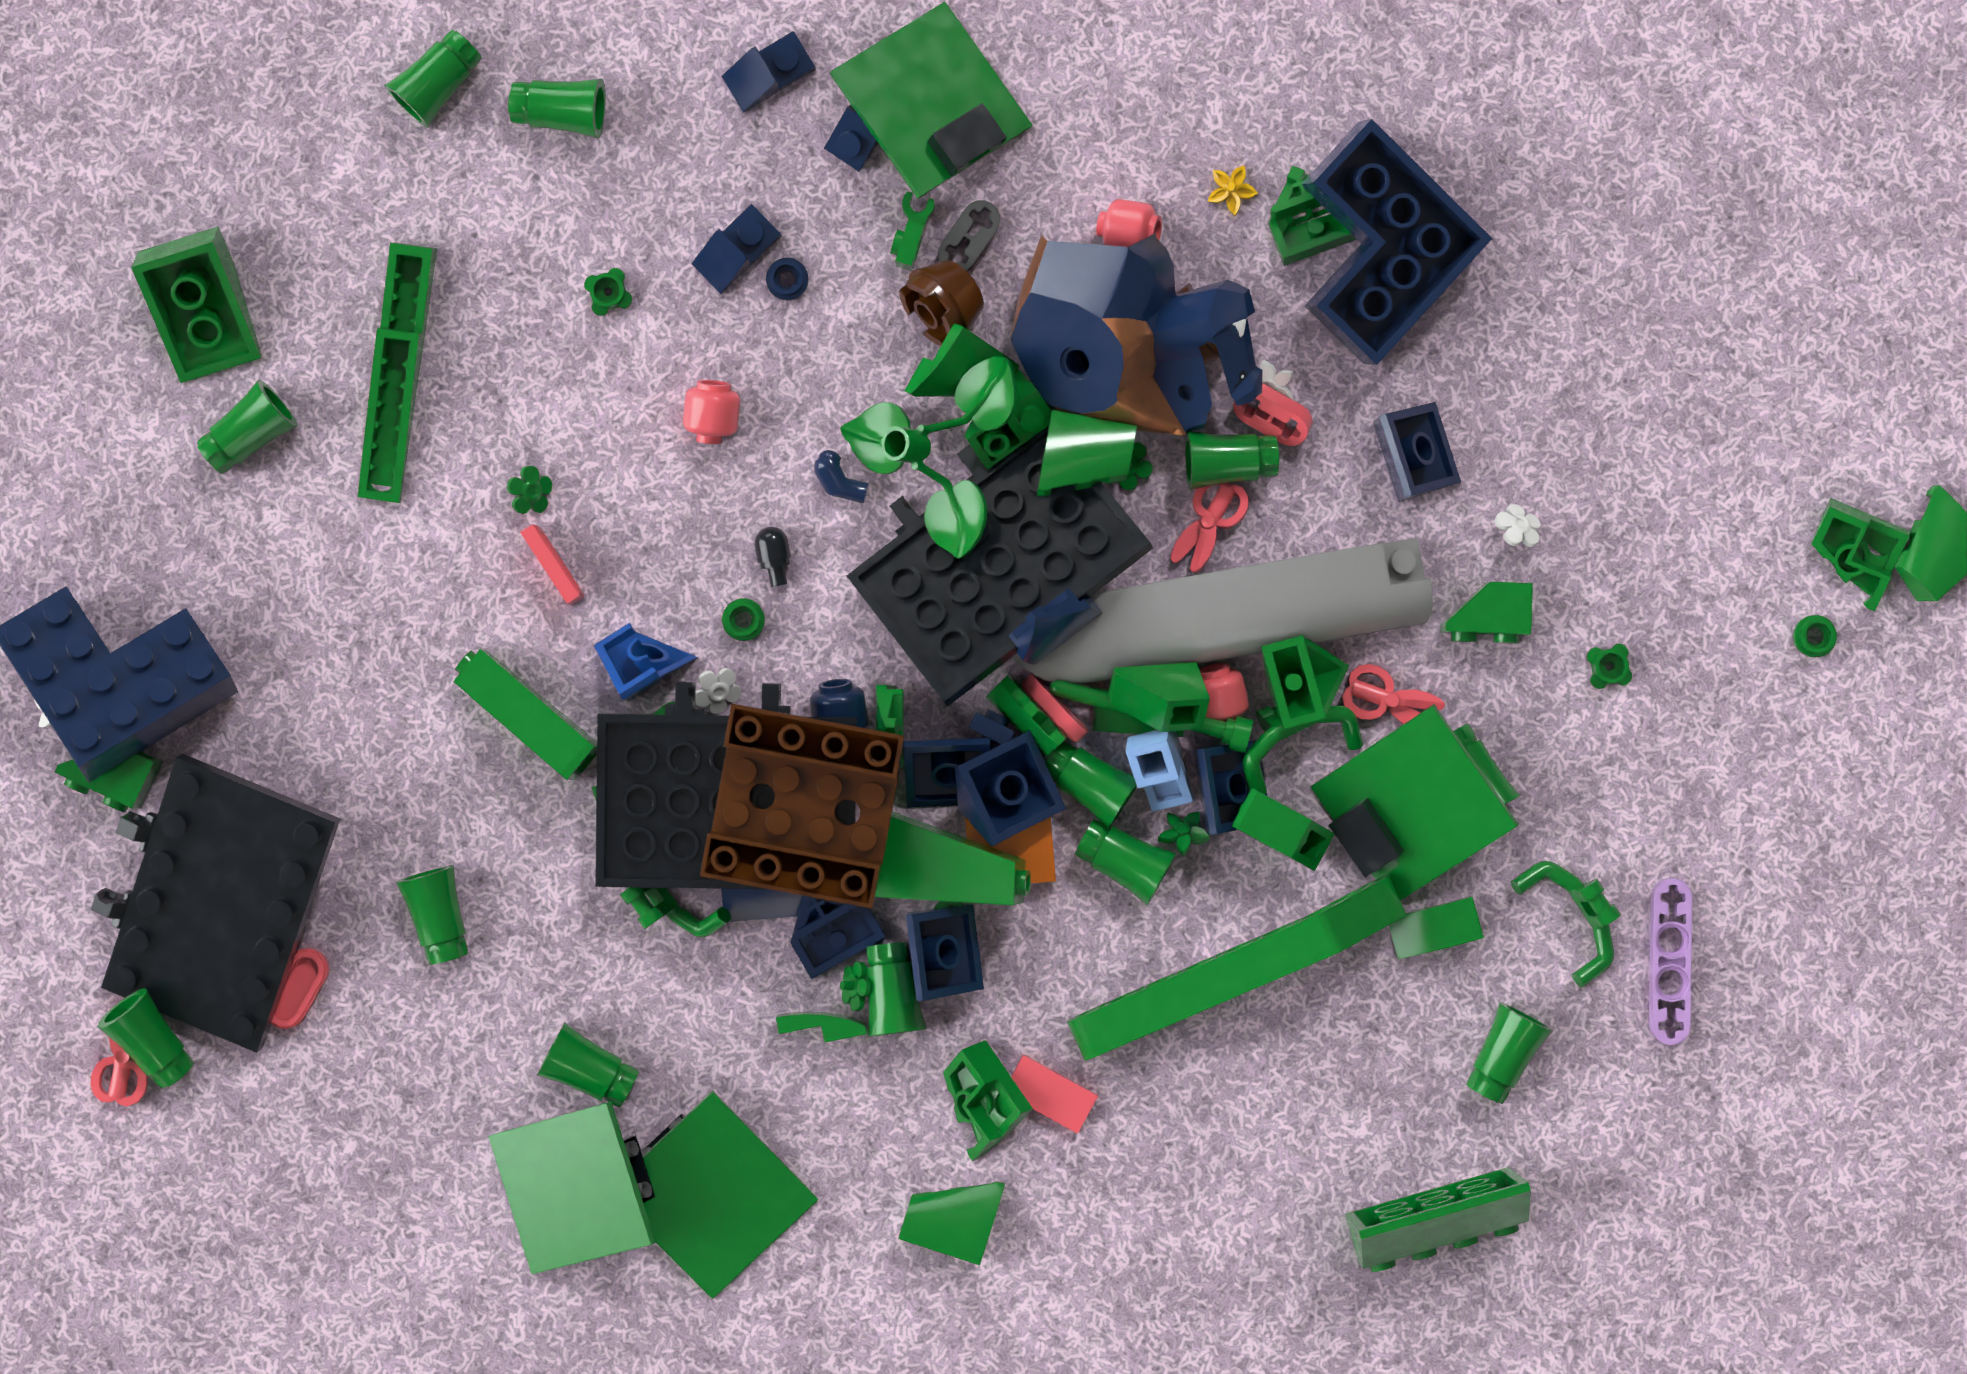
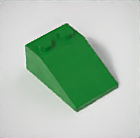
(197, 304)

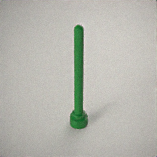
(1233, 732)

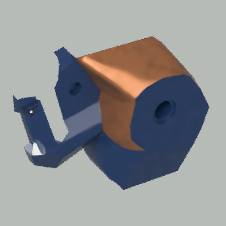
(1119, 343)

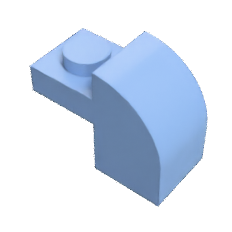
(1159, 768)

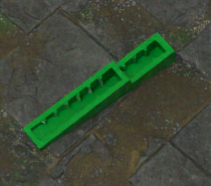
(396, 370)

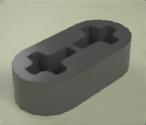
(963, 226)

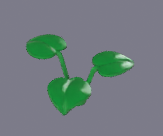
(885, 442)

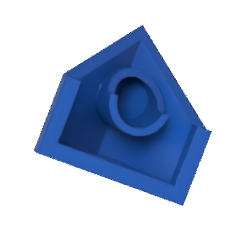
(638, 661)

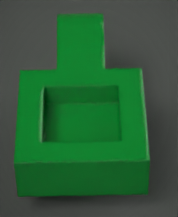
(907, 242)

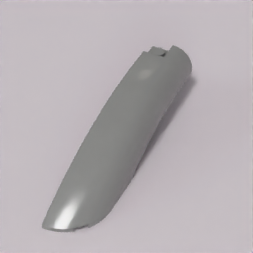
(1244, 609)

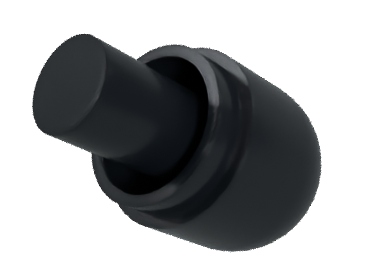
(773, 553)

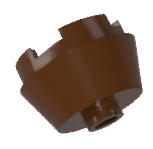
(941, 297)

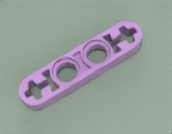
(1664, 961)

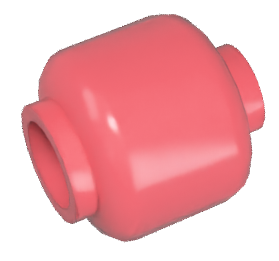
(1128, 223)
(711, 411)
(1225, 690)

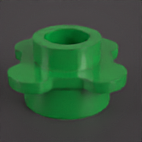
(596, 286)
(1618, 657)

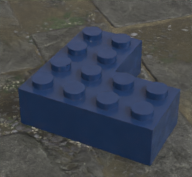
(1409, 238)
(118, 700)

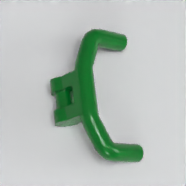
(1274, 732)
(1591, 903)
(667, 905)

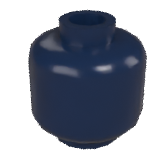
(839, 699)

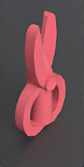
(1204, 531)
(1399, 703)
(120, 1076)

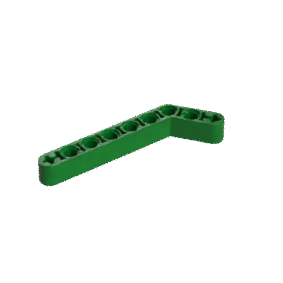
(1238, 969)

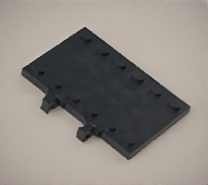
(959, 612)
(662, 792)
(216, 900)

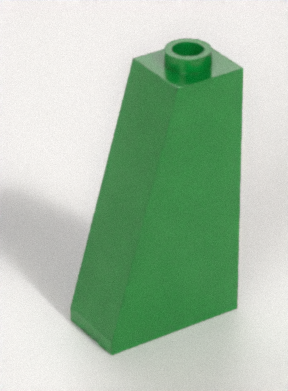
(526, 714)
(943, 866)

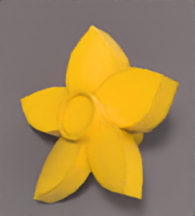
(1231, 189)

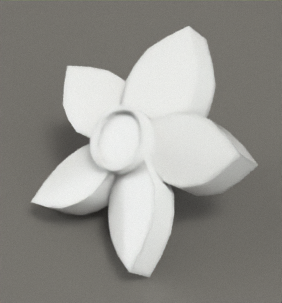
(1274, 380)

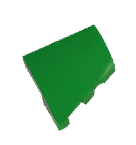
(954, 358)
(1085, 452)
(1844, 541)
(1936, 548)
(1025, 714)
(985, 1096)
(953, 1220)

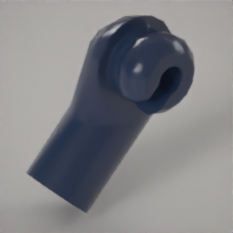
(834, 480)

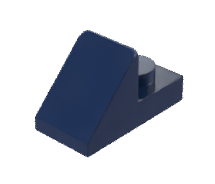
(767, 71)
(735, 249)

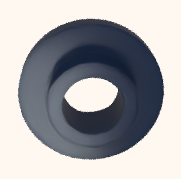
(787, 265)

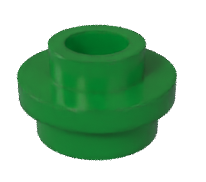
(729, 619)
(1827, 632)

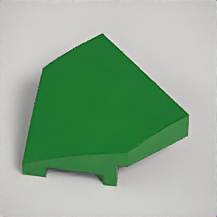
(1309, 238)
(890, 711)

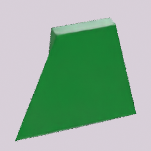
(1301, 679)

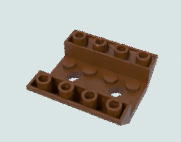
(798, 839)

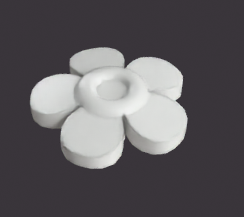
(1518, 526)
(717, 689)

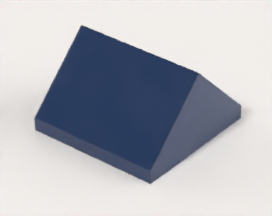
(1416, 451)
(932, 769)
(1221, 785)
(1007, 789)
(944, 952)

